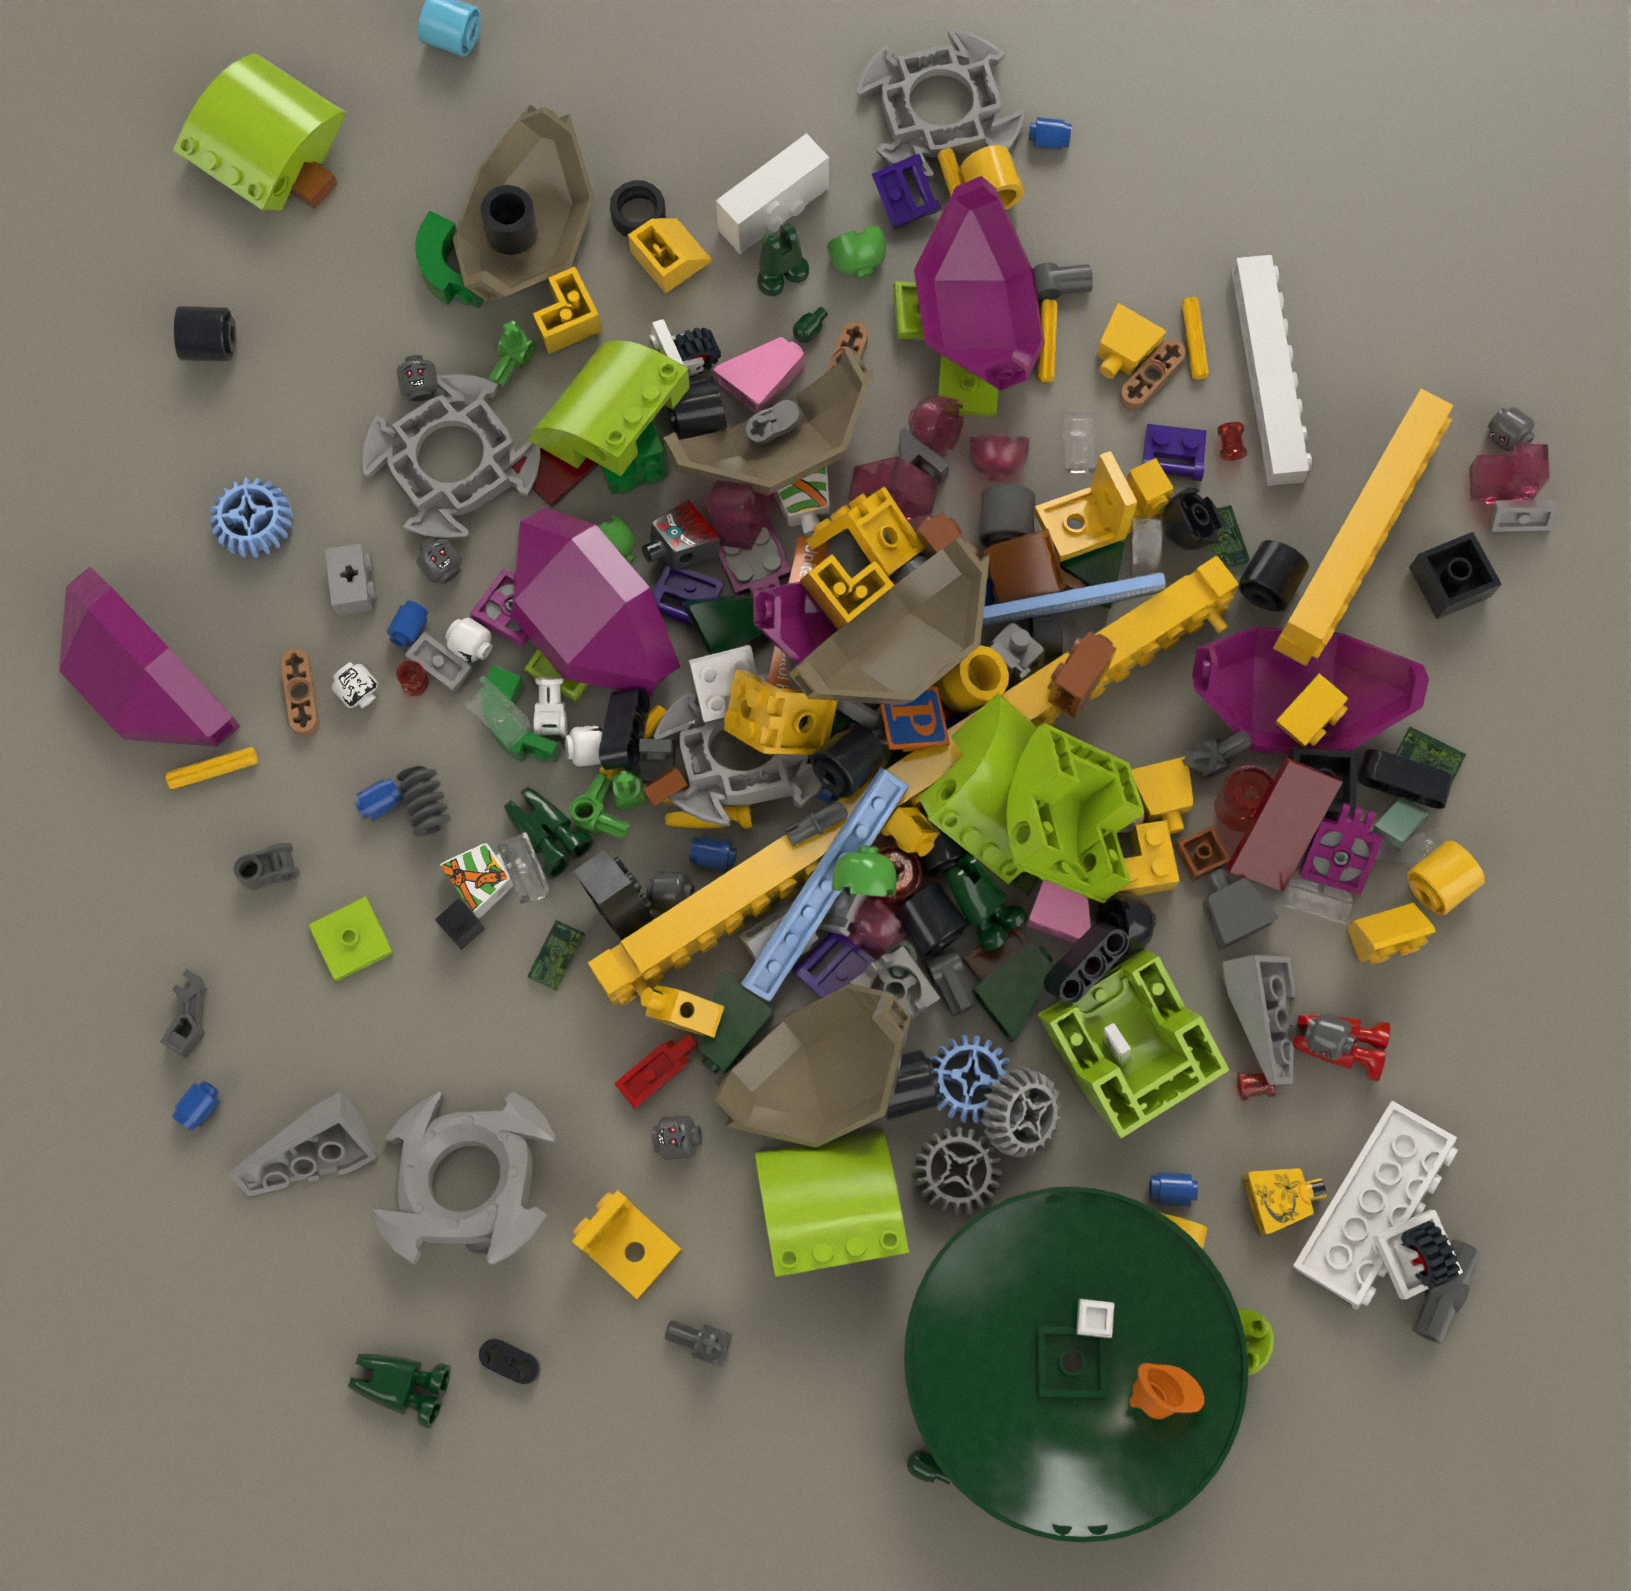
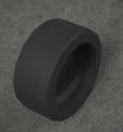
(629, 191)

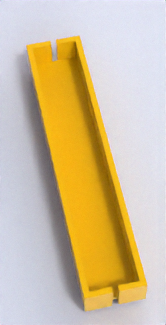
(1365, 529)

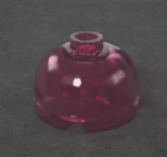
(937, 422)
(998, 455)
(875, 926)

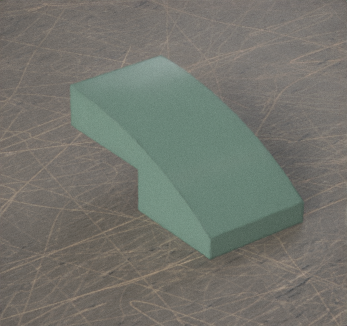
(1400, 822)

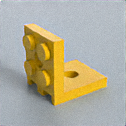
(1102, 509)
(867, 522)
(770, 717)
(610, 1234)

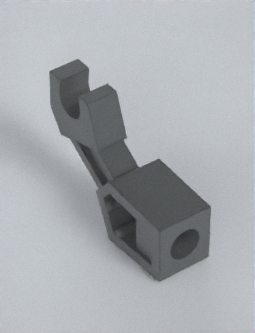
(193, 1001)

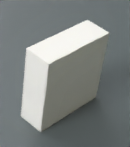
(1117, 1044)
(1095, 1318)

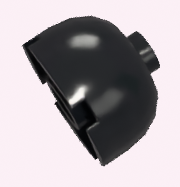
(1191, 520)
(1131, 915)

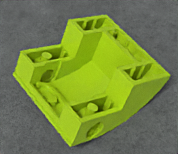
(258, 130)
(611, 405)
(973, 793)
(1067, 813)
(1167, 1042)
(831, 1203)

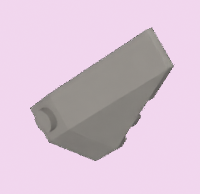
(1261, 996)
(318, 1143)

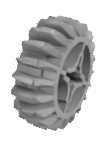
(1012, 1110)
(949, 1158)

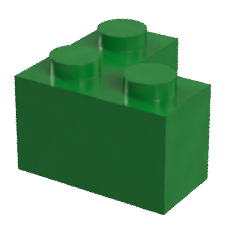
(647, 466)

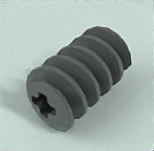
(422, 800)

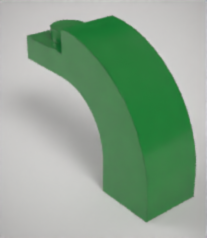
(432, 249)
(538, 747)

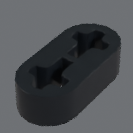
(506, 1369)

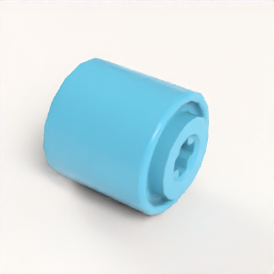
(449, 26)

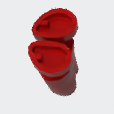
(1370, 1058)

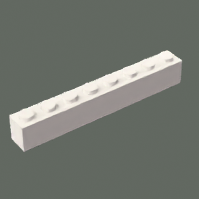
(1270, 370)

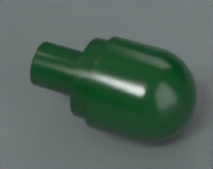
(809, 325)
(923, 1466)

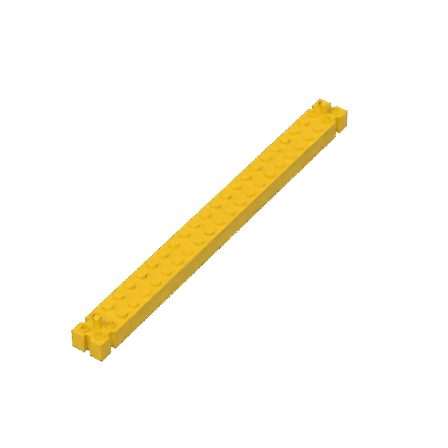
(781, 868)

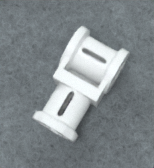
(550, 710)

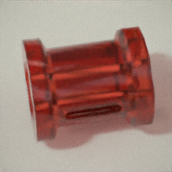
(1232, 441)
(404, 675)
(1245, 1089)

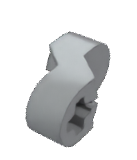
(774, 422)

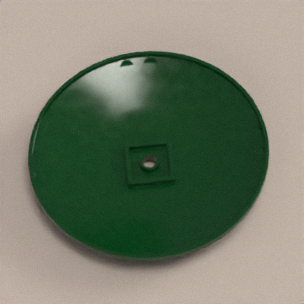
(1057, 1445)

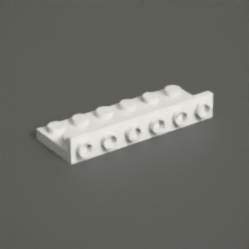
(1378, 1193)

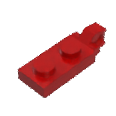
(655, 1070)

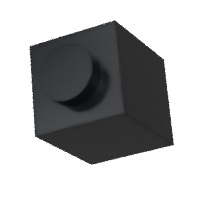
(459, 924)

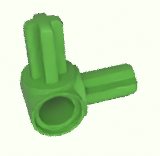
(513, 350)
(628, 790)
(592, 803)

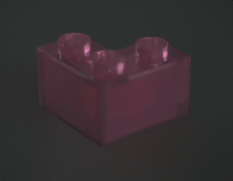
(1511, 476)
(907, 485)
(737, 513)

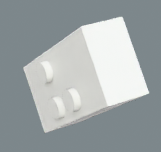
(773, 194)

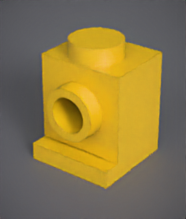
(911, 831)

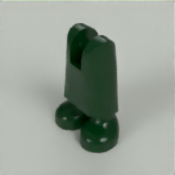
(779, 257)
(545, 827)
(982, 899)
(393, 1384)

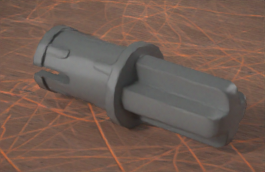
(815, 823)

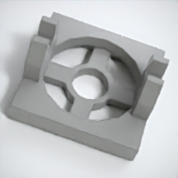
(901, 959)

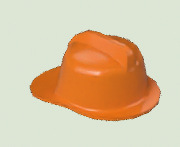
(1165, 1391)

